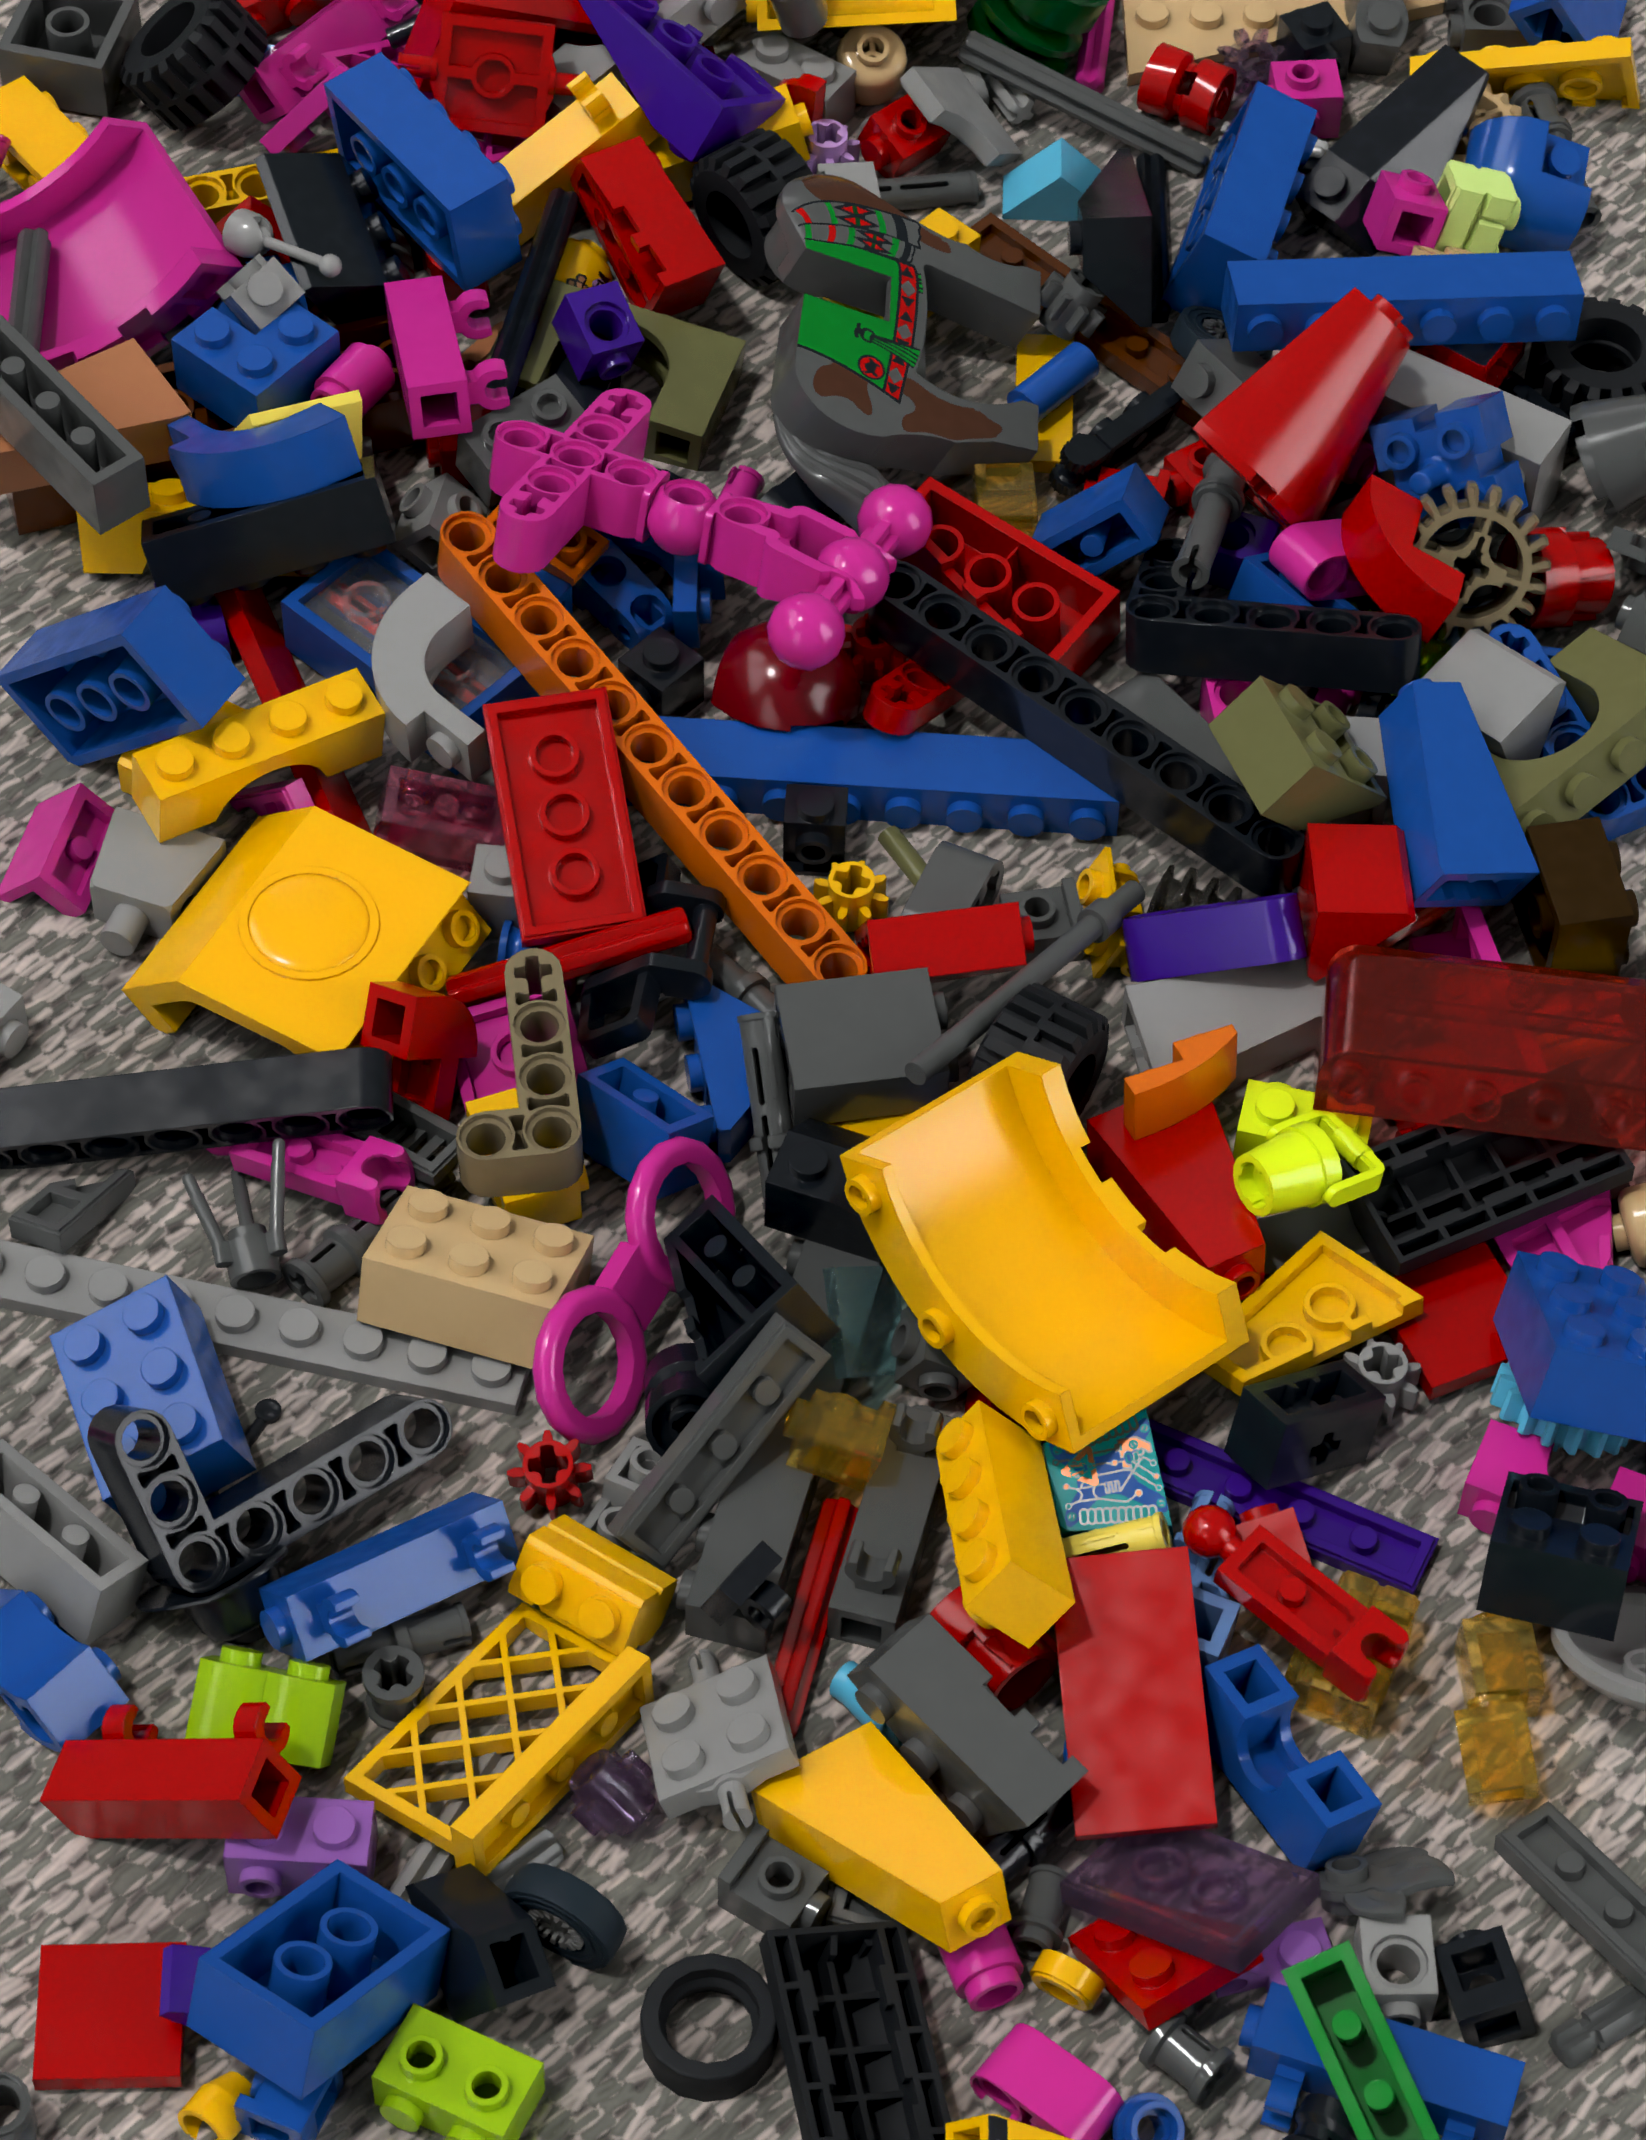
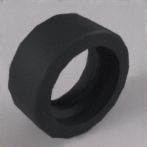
(714, 2079)

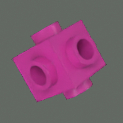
(1316, 85)

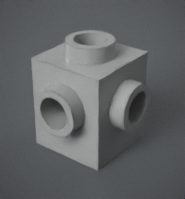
(423, 514)

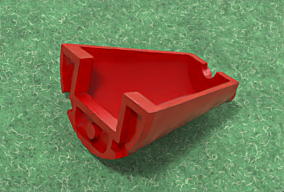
(1309, 408)

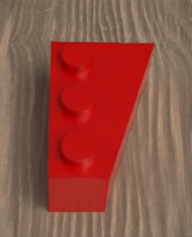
(646, 228)

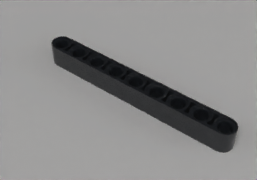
(1087, 731)

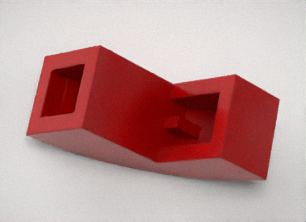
(1379, 547)

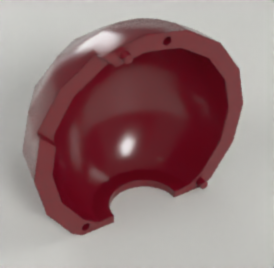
(771, 695)

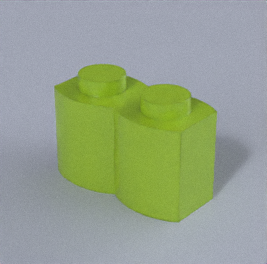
(298, 1696)

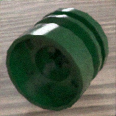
(1037, 28)

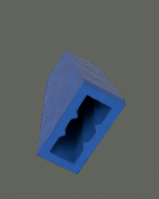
(1451, 801)

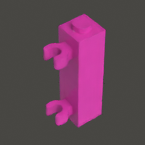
(289, 67)
(430, 359)

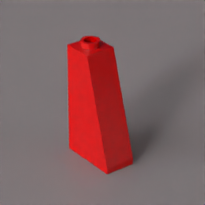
(1183, 1191)

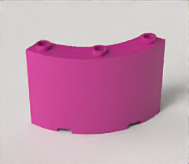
(125, 246)

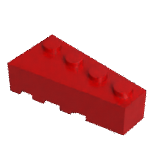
(1017, 580)

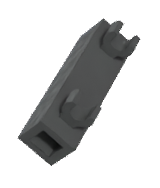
(889, 1531)

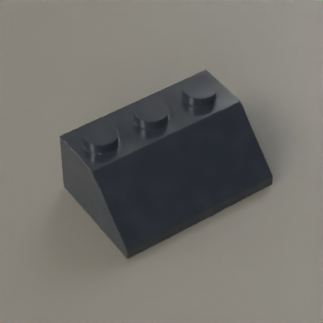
(331, 210)

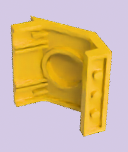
(302, 928)

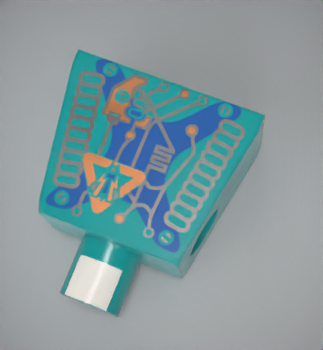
(1108, 1479)

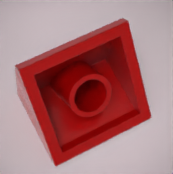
(1352, 889)

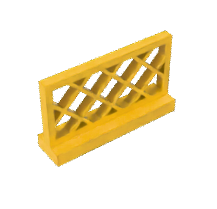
(540, 1776)

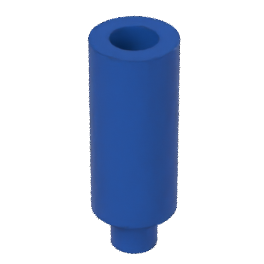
(1057, 379)

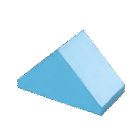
(1048, 184)

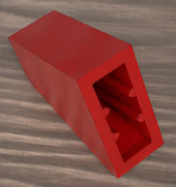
(949, 942)

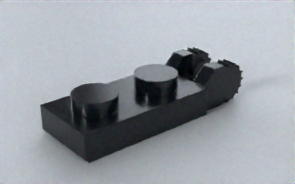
(1114, 440)

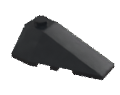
(1409, 129)

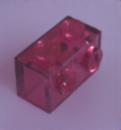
(437, 816)

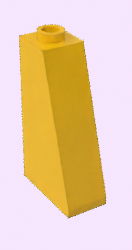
(886, 1838)

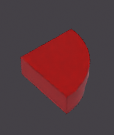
(809, 90)

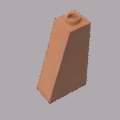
(127, 393)

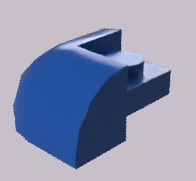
(1545, 175)

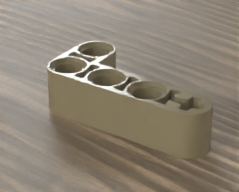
(542, 1065)

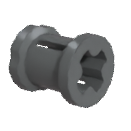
(392, 1670)
(1187, 2057)

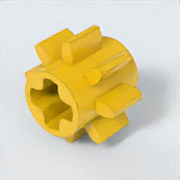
(852, 894)

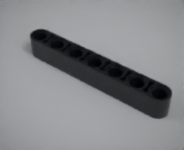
(195, 1107)

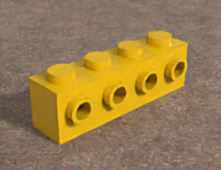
(1003, 1525)

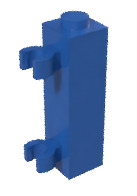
(388, 1577)
(1461, 2085)

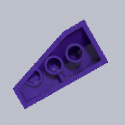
(680, 84)

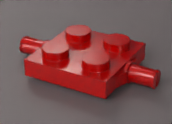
(492, 73)

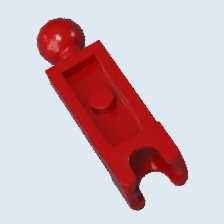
(1298, 1601)

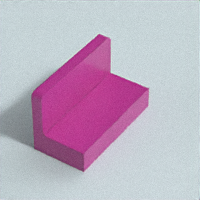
(60, 851)

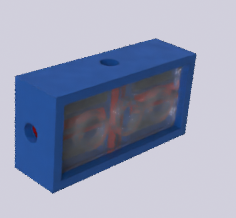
(335, 621)

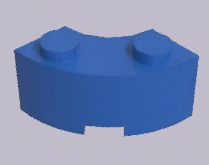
(49, 1678)

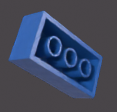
(426, 170)
(1243, 195)
(121, 677)

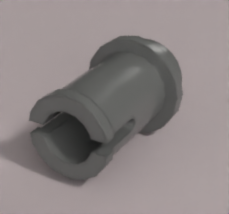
(1039, 1913)

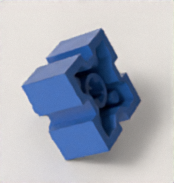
(1450, 447)

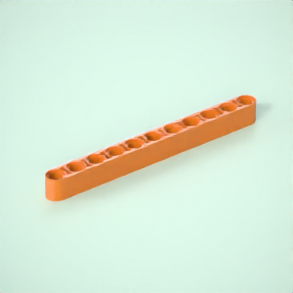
(655, 787)

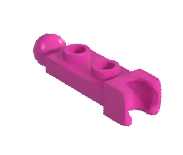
(332, 1169)

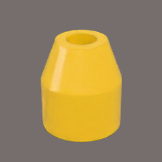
(215, 2106)

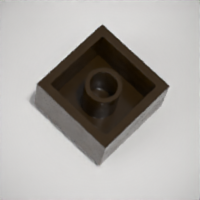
(1577, 905)

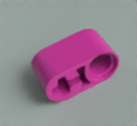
(1315, 560)
(1047, 2086)

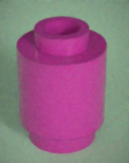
(361, 369)
(986, 1970)

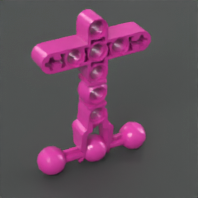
(792, 555)

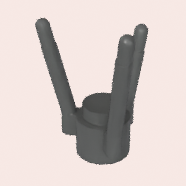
(250, 1251)

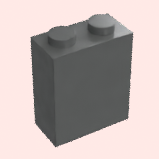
(851, 1043)

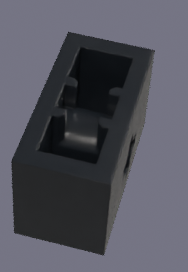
(1304, 1424)

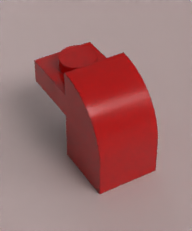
(424, 1036)

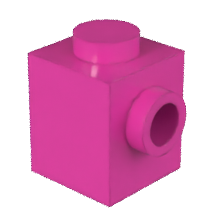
(1404, 212)

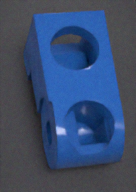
(623, 598)

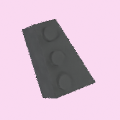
(959, 1731)

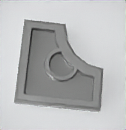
(954, 104)

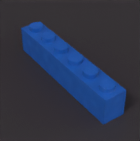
(1439, 296)

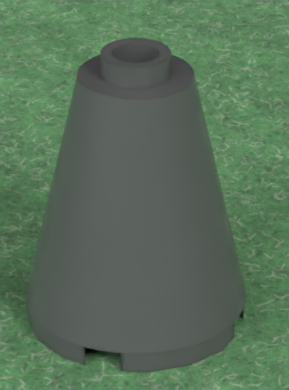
(1614, 448)

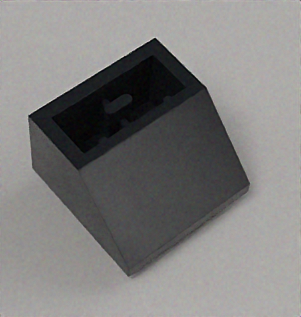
(1560, 1555)

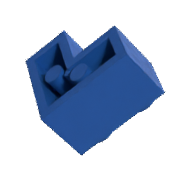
(252, 373)

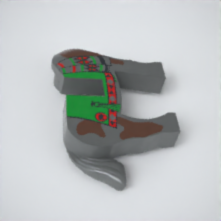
(849, 380)

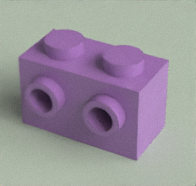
(309, 1840)

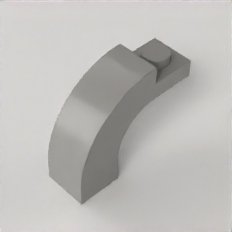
(410, 648)

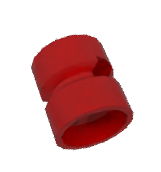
(1181, 87)

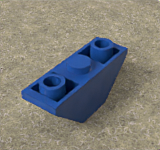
(718, 1066)

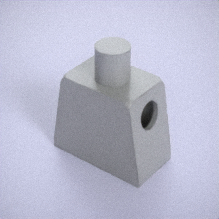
(147, 883)

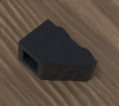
(491, 1945)

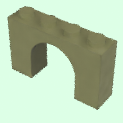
(688, 361)
(1611, 693)

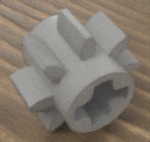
(1389, 1372)

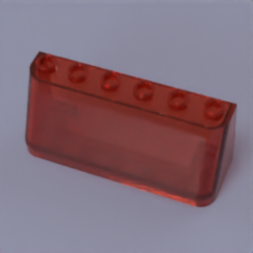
(1483, 1046)

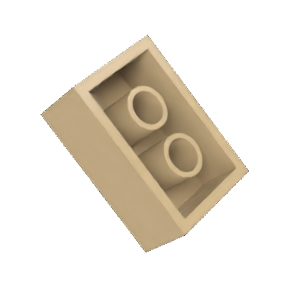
(469, 1274)

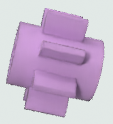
(830, 144)

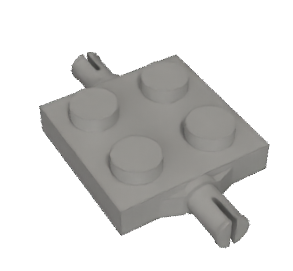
(718, 1738)

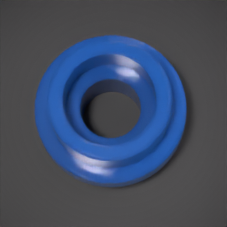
(1159, 2109)

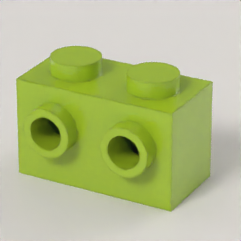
(455, 2081)

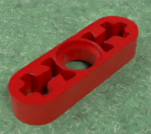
(907, 699)

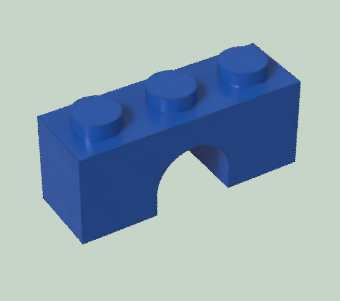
(1304, 1806)

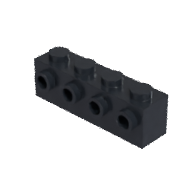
(242, 548)

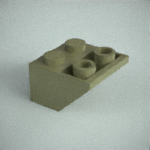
(1295, 756)

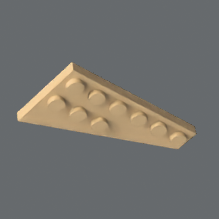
(1206, 24)

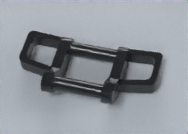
(646, 976)

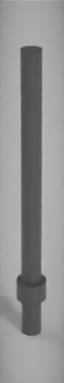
(1093, 924)

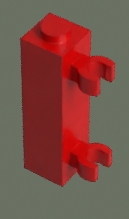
(174, 1787)

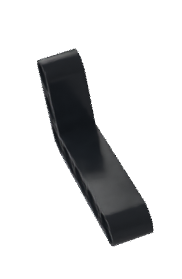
(1238, 640)
(265, 1494)

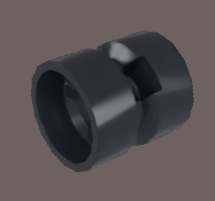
(672, 1394)

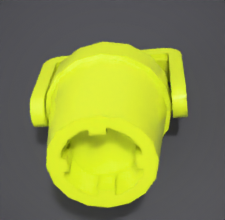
(1303, 1166)

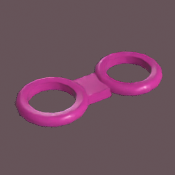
(623, 1296)

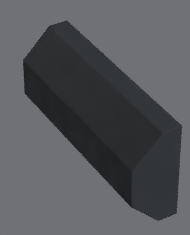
(1468, 1185)
(854, 2033)

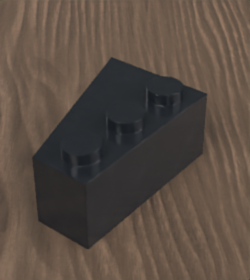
(733, 1290)

